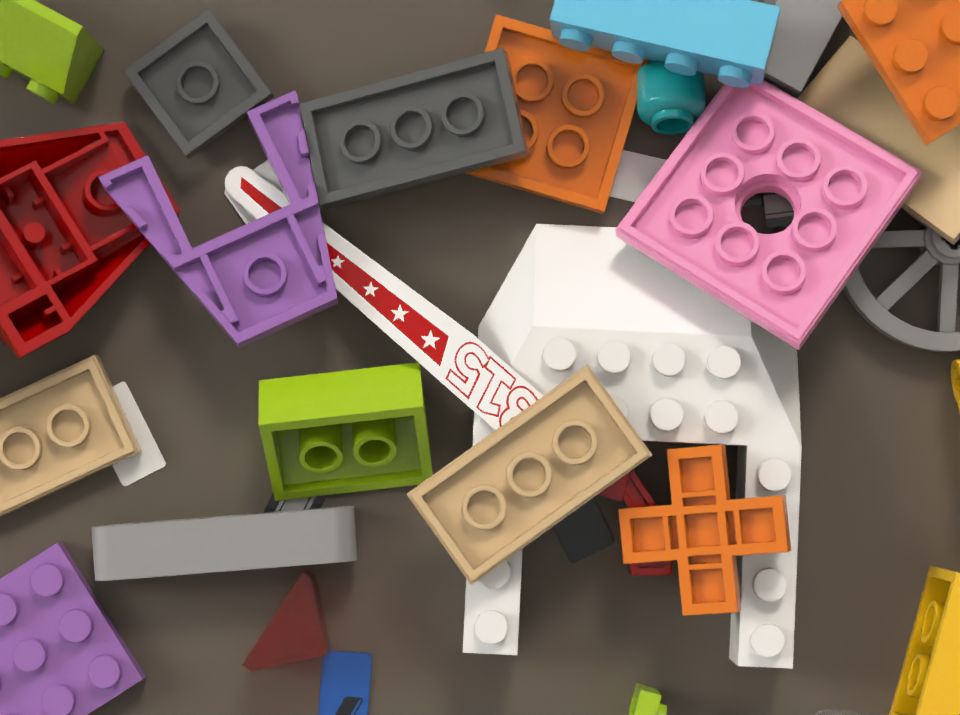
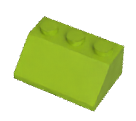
(46, 50)
(345, 431)

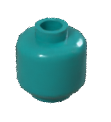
(668, 99)

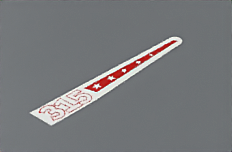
(405, 316)

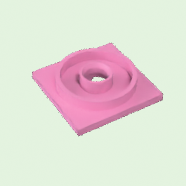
(755, 144)

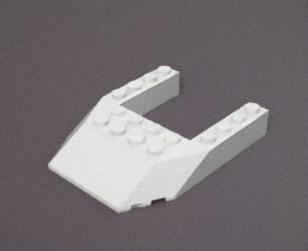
(679, 375)

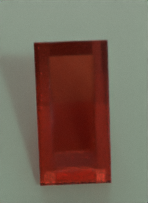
(296, 629)

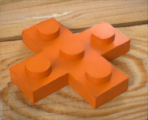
(704, 530)

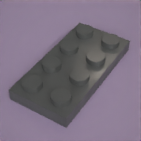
(414, 129)

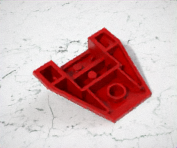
(61, 230)

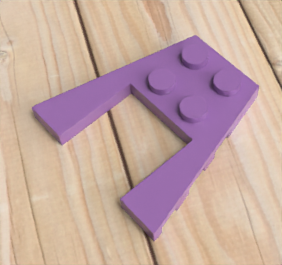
(262, 271)

